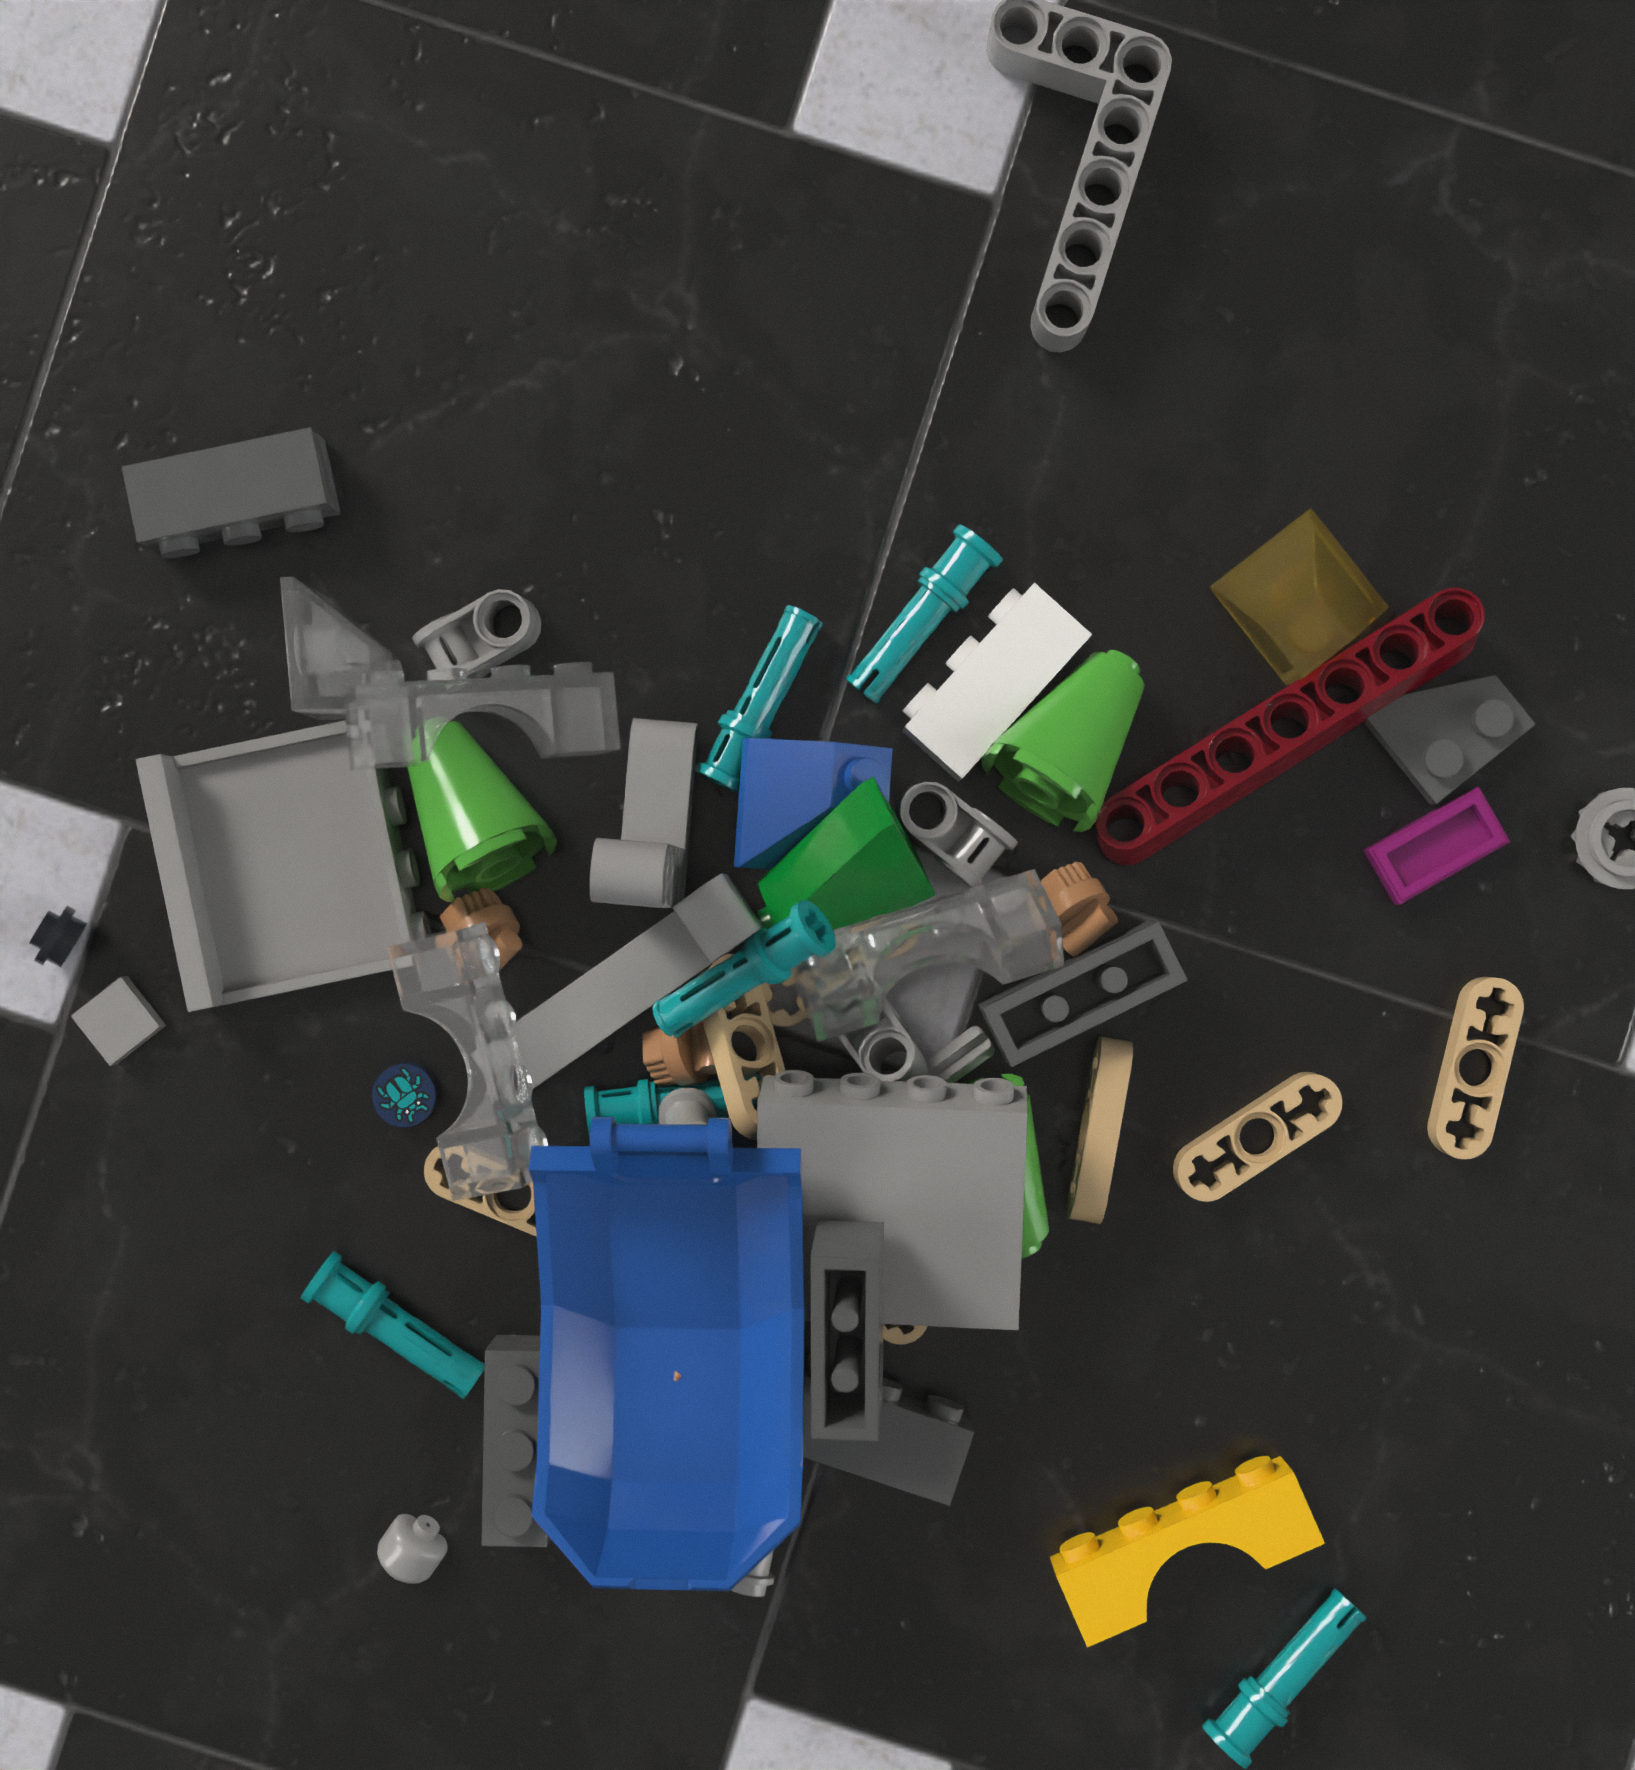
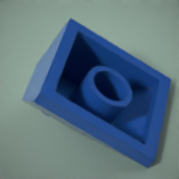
(793, 787)

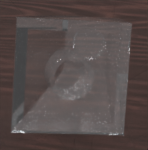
(325, 651)

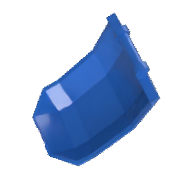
(653, 1264)

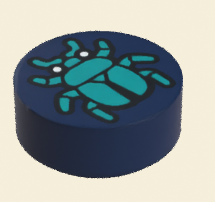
(405, 1094)

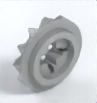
(1595, 845)

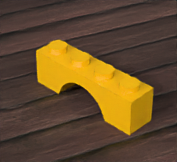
(1111, 1573)

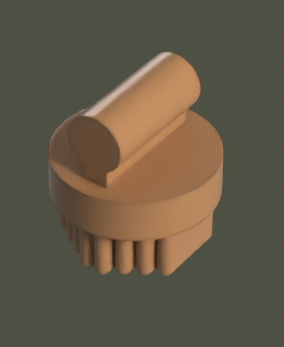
(1079, 906)
(499, 920)
(680, 1059)

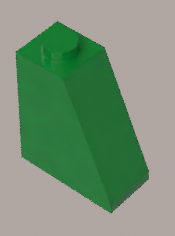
(849, 865)

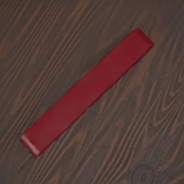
(1304, 701)

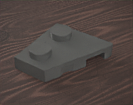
(1449, 732)

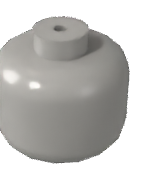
(412, 1548)

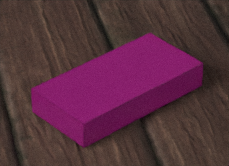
(1436, 846)

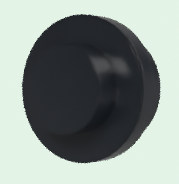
(57, 936)

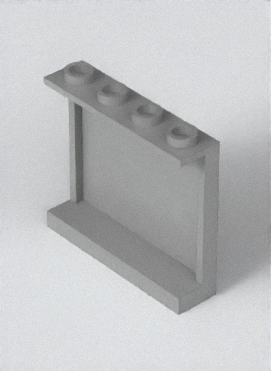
(279, 865)
(929, 1164)

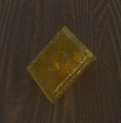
(1299, 598)

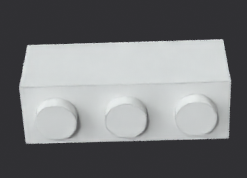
(993, 679)

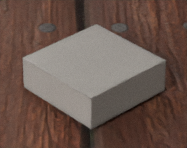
(118, 1020)

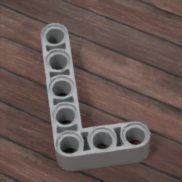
(1103, 161)
(652, 855)
(635, 977)

